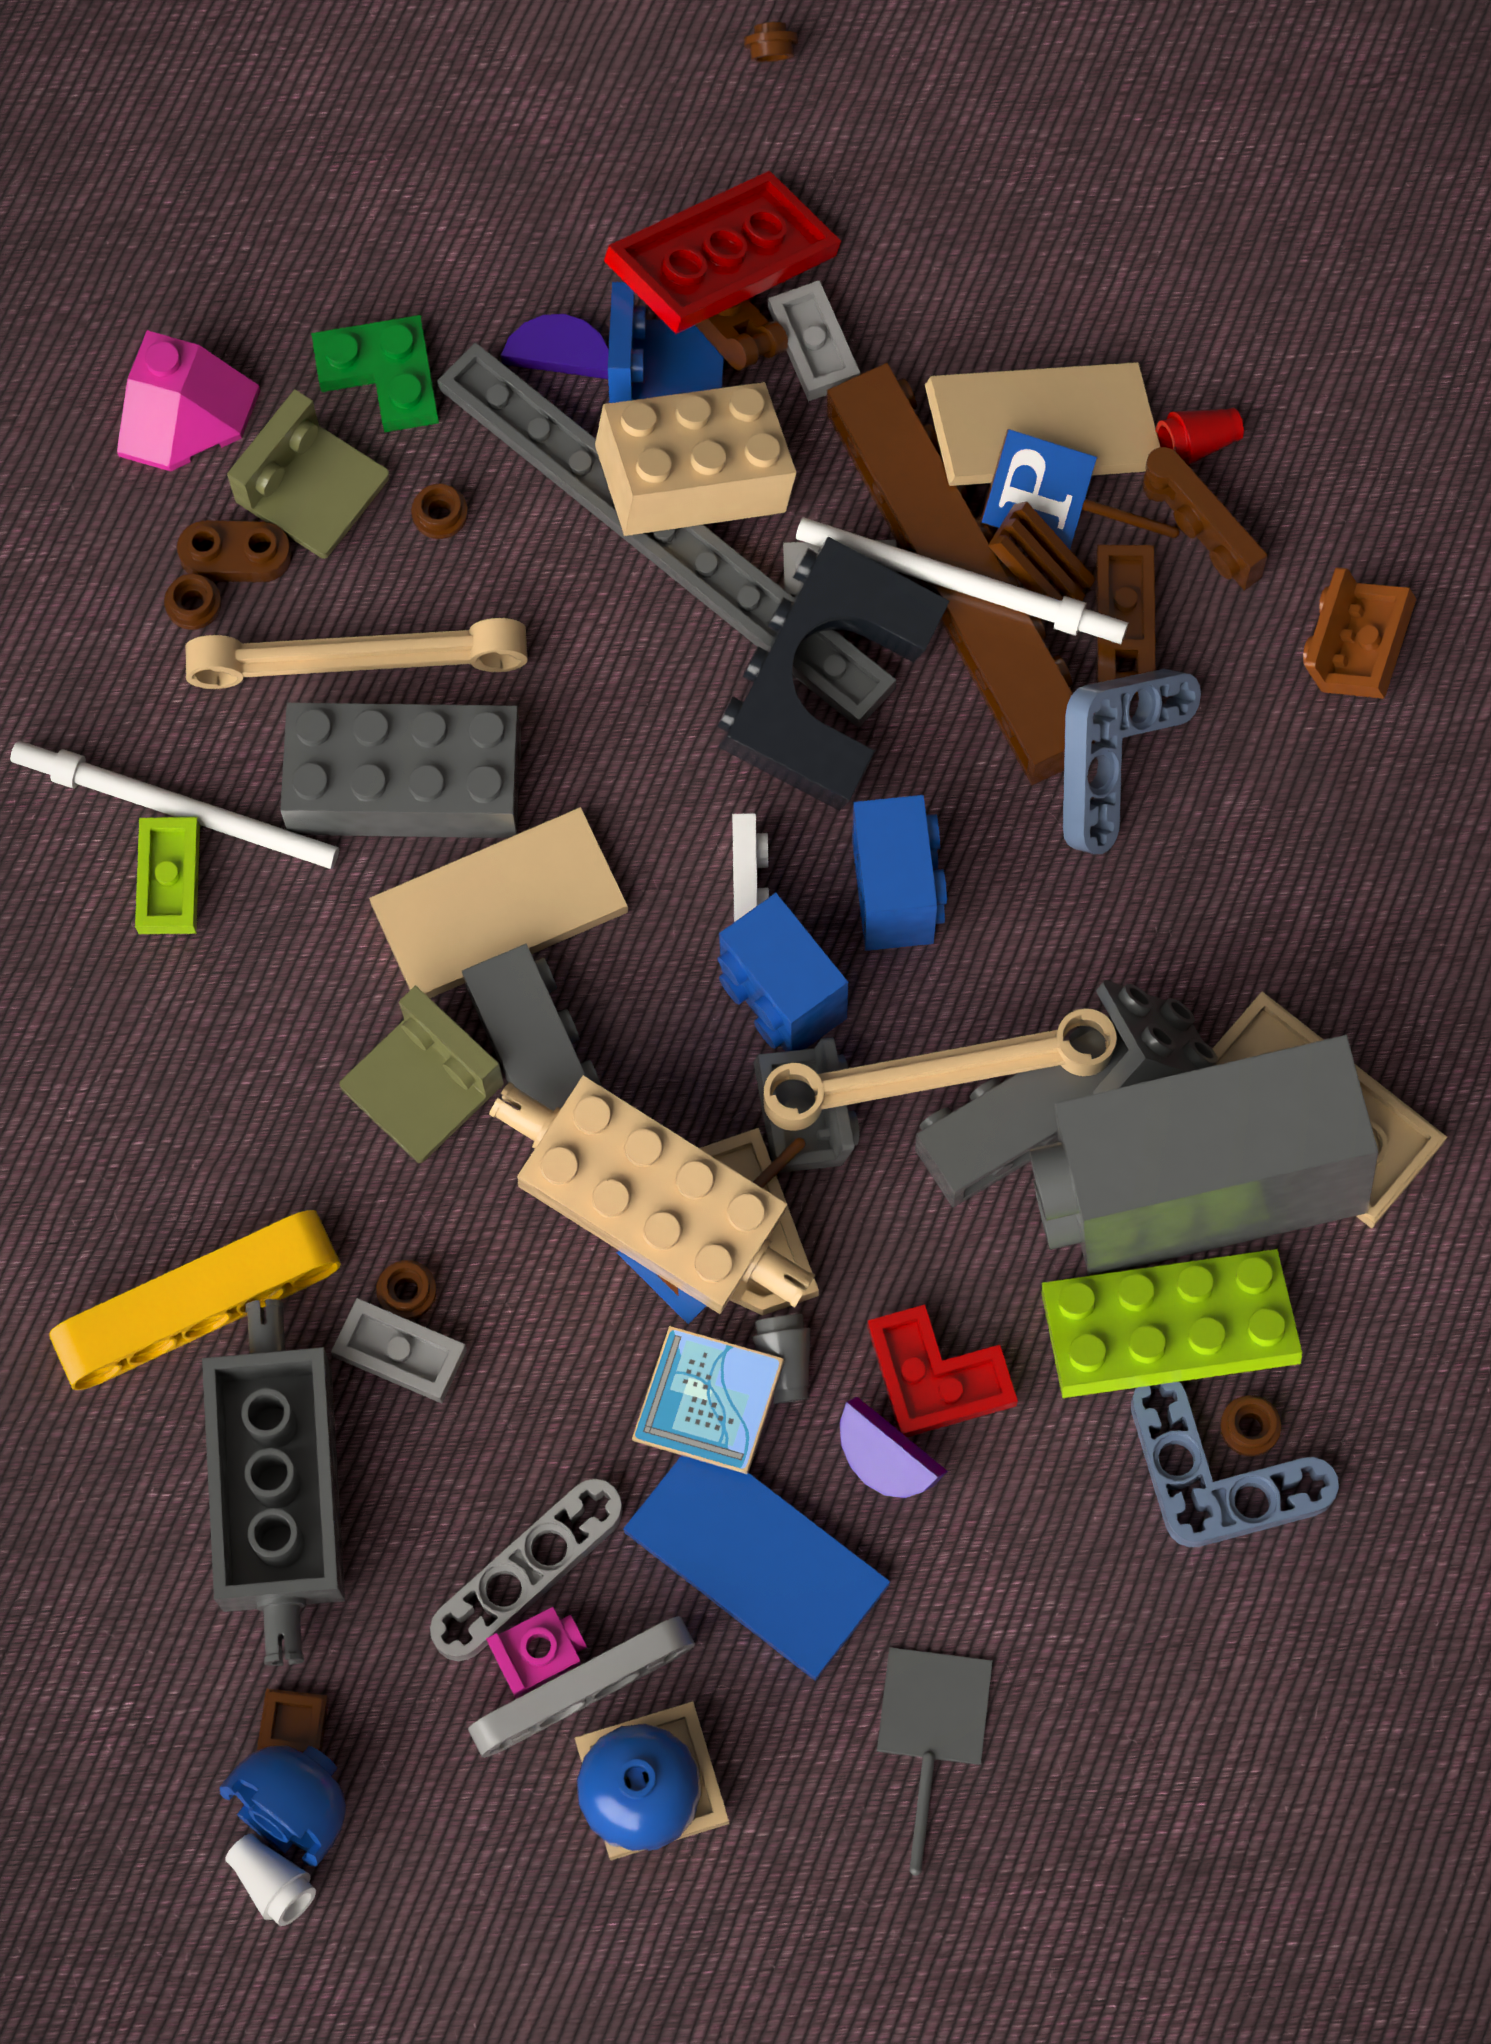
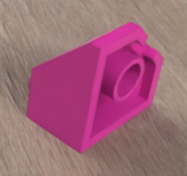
(181, 403)

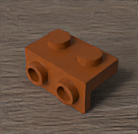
(1357, 636)

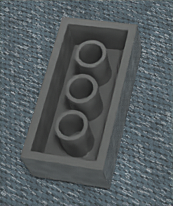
(401, 770)

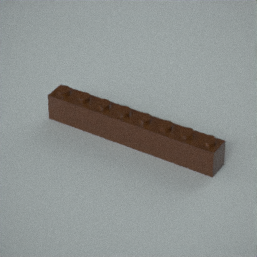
(929, 518)

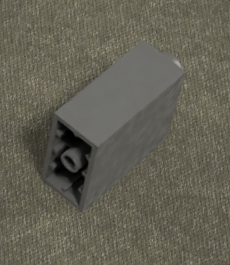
(1208, 1158)

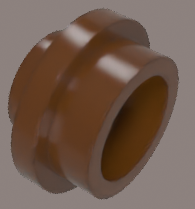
(771, 42)
(436, 497)
(190, 587)
(404, 1272)
(1258, 1409)

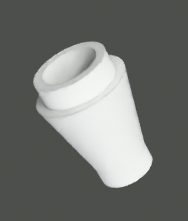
(272, 1881)

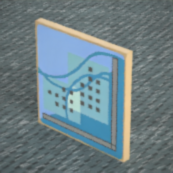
(708, 1400)

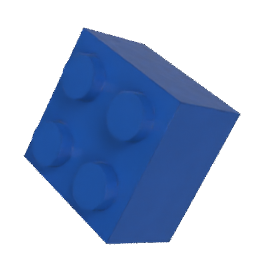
(895, 873)
(782, 976)

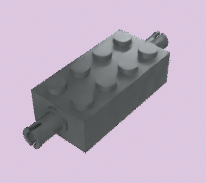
(273, 1481)

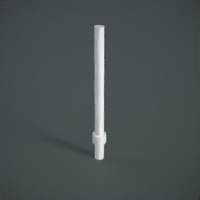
(1068, 615)
(71, 769)

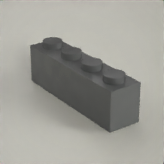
(524, 1026)
(1005, 1120)

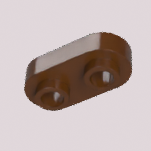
(232, 553)

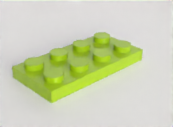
(1171, 1323)

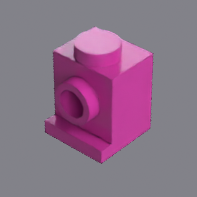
(526, 1672)

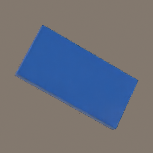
(758, 1560)

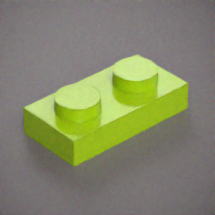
(167, 875)

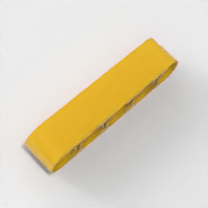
(193, 1299)

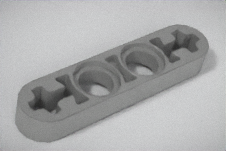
(520, 1562)
(581, 1687)

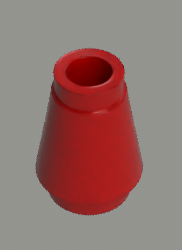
(1199, 432)

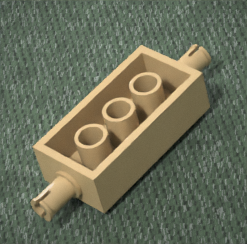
(651, 1194)

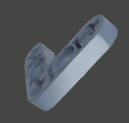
(1107, 727)
(1219, 1496)

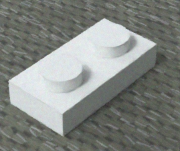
(749, 853)

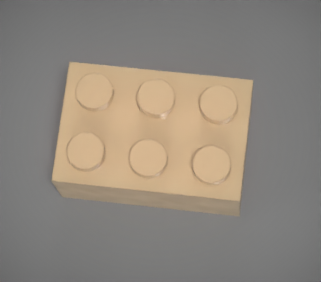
(694, 458)

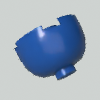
(289, 1799)
(648, 1812)

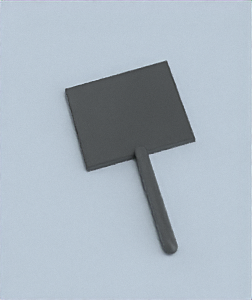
(933, 1711)

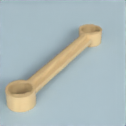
(487, 646)
(939, 1069)

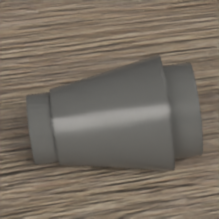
(789, 1340)

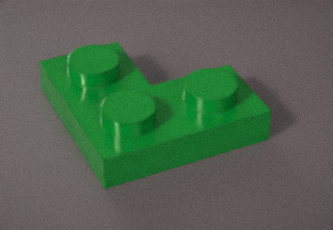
(384, 354)

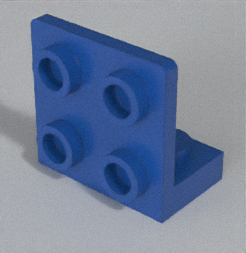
(652, 359)

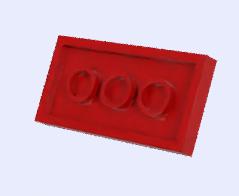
(722, 251)

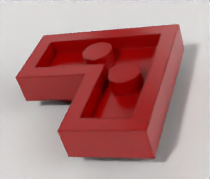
(932, 1391)

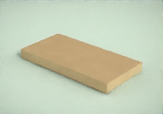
(1078, 407)
(506, 895)
(1401, 1134)

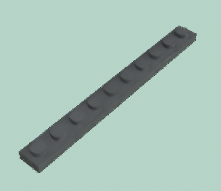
(687, 554)

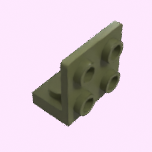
(305, 478)
(423, 1078)

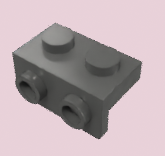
(836, 1129)

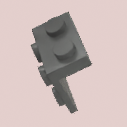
(1157, 1036)

